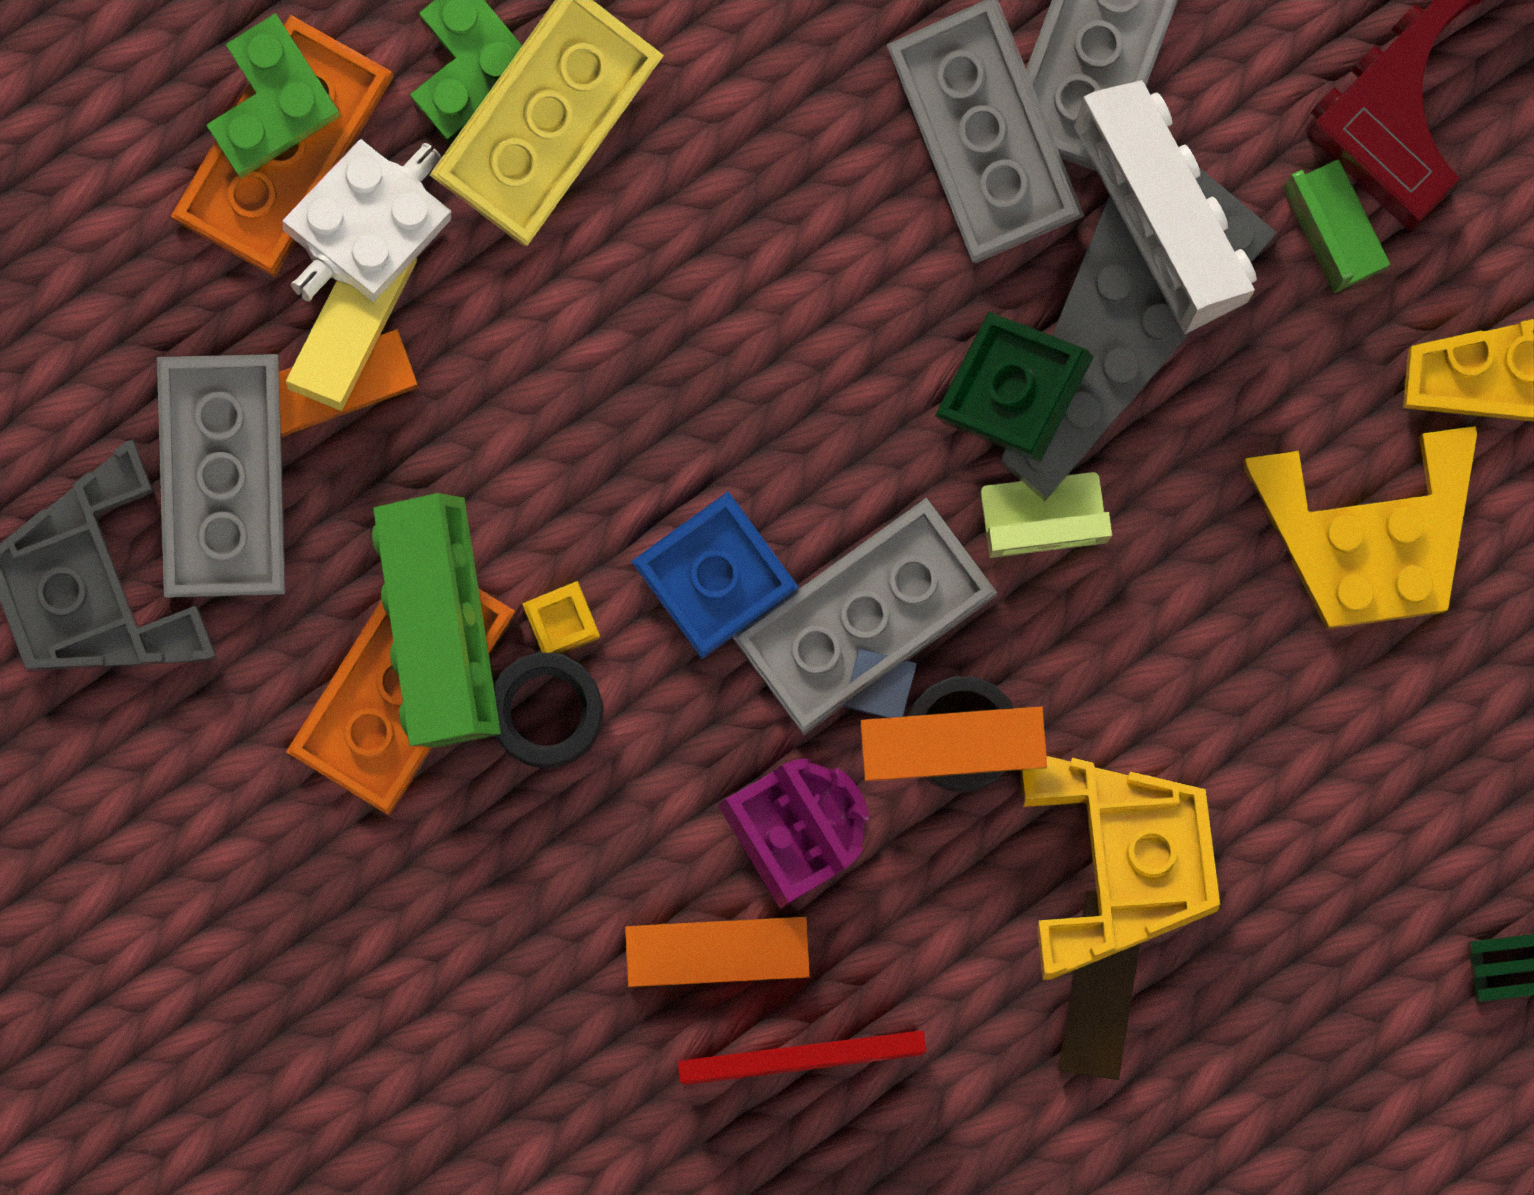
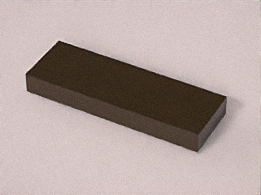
(1098, 1010)

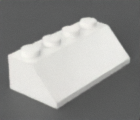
(1163, 203)

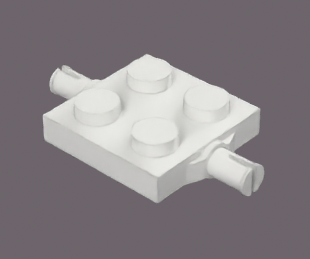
(366, 221)

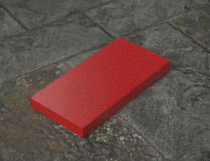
(802, 1057)

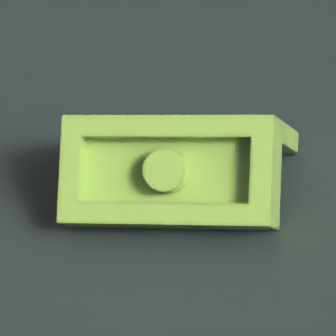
(1024, 523)

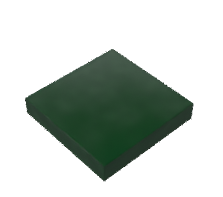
(1014, 386)

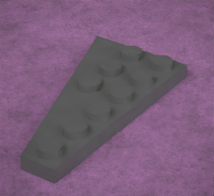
(1126, 327)

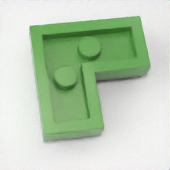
(480, 53)
(286, 103)

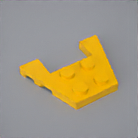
(1377, 556)
(1147, 859)

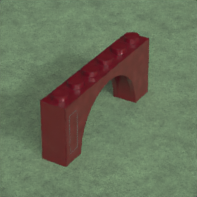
(1381, 120)

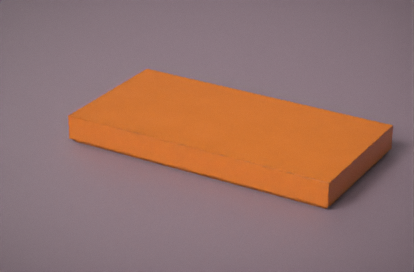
(249, 211)
(356, 723)

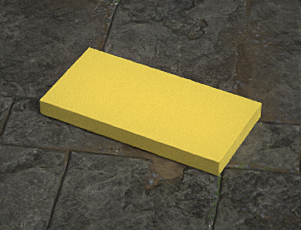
(546, 116)

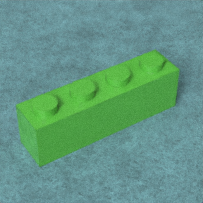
(435, 621)

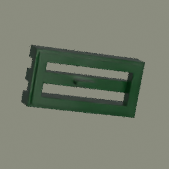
(1480, 970)

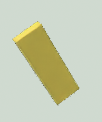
(342, 342)

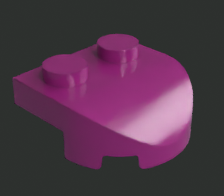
(798, 826)

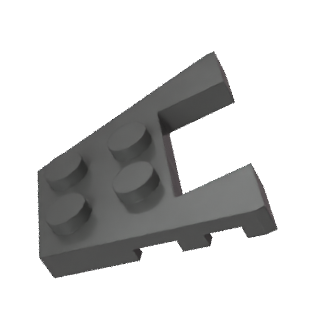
(66, 590)

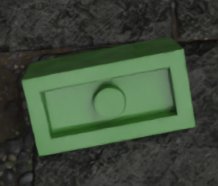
(1335, 225)

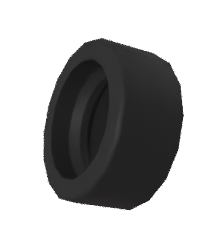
(962, 688)
(591, 715)

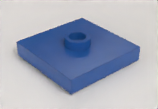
(714, 575)

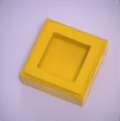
(561, 620)

